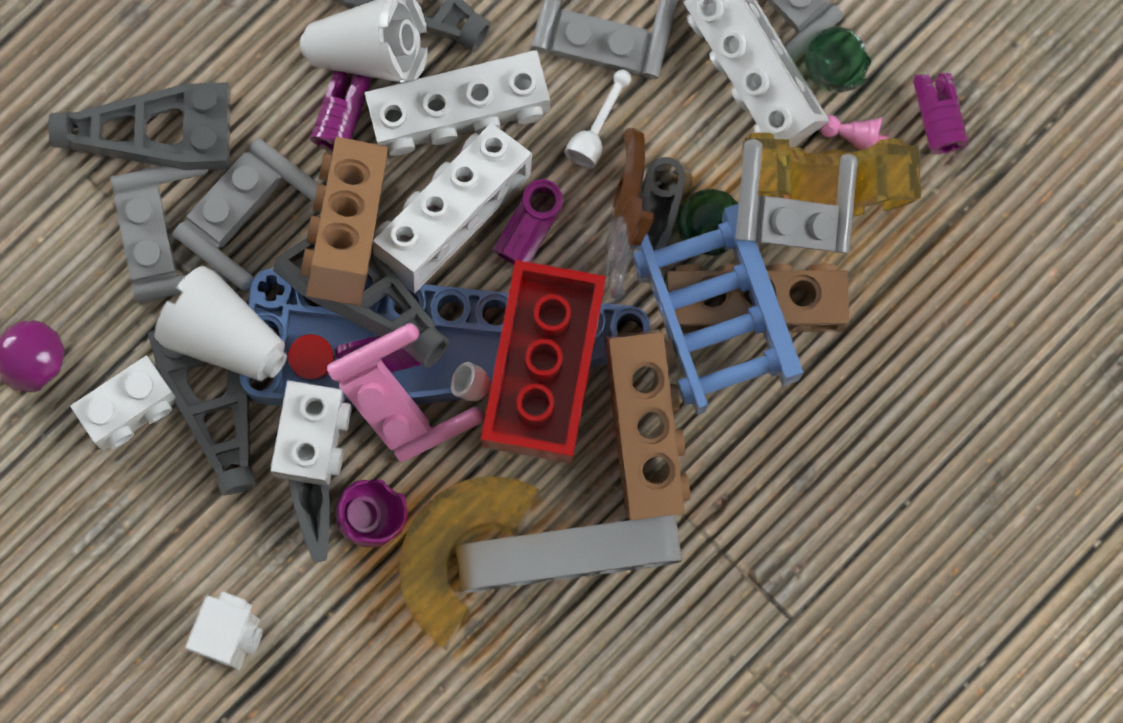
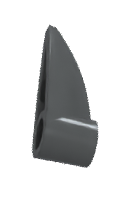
(662, 202)
(312, 511)

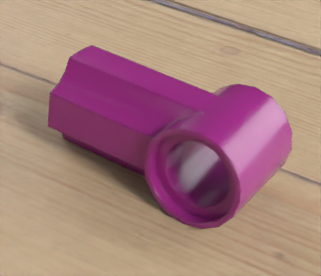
(528, 227)

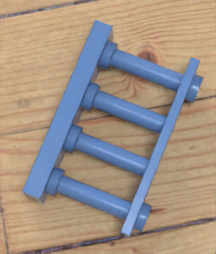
(762, 318)

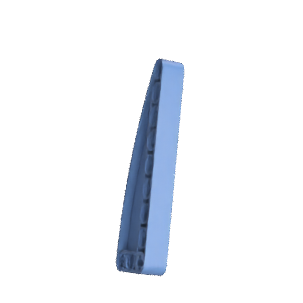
(469, 336)

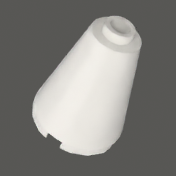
(370, 41)
(219, 328)

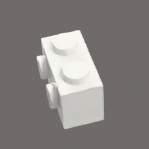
(124, 404)
(310, 433)
(225, 630)

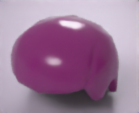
(30, 356)
(370, 513)

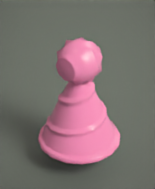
(859, 134)

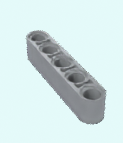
(568, 554)

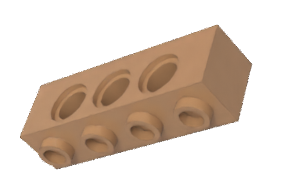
(346, 223)
(824, 283)
(624, 356)

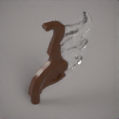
(628, 221)

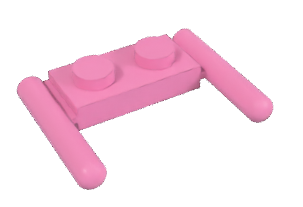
(386, 402)

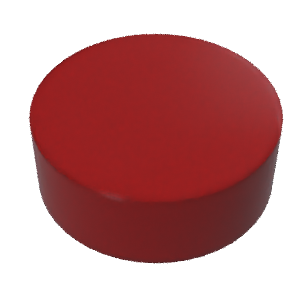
(310, 357)

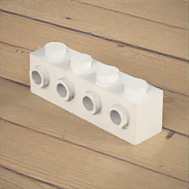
(758, 67)
(458, 102)
(452, 206)

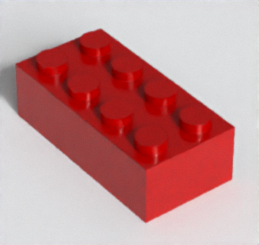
(543, 361)

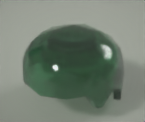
(837, 60)
(702, 214)

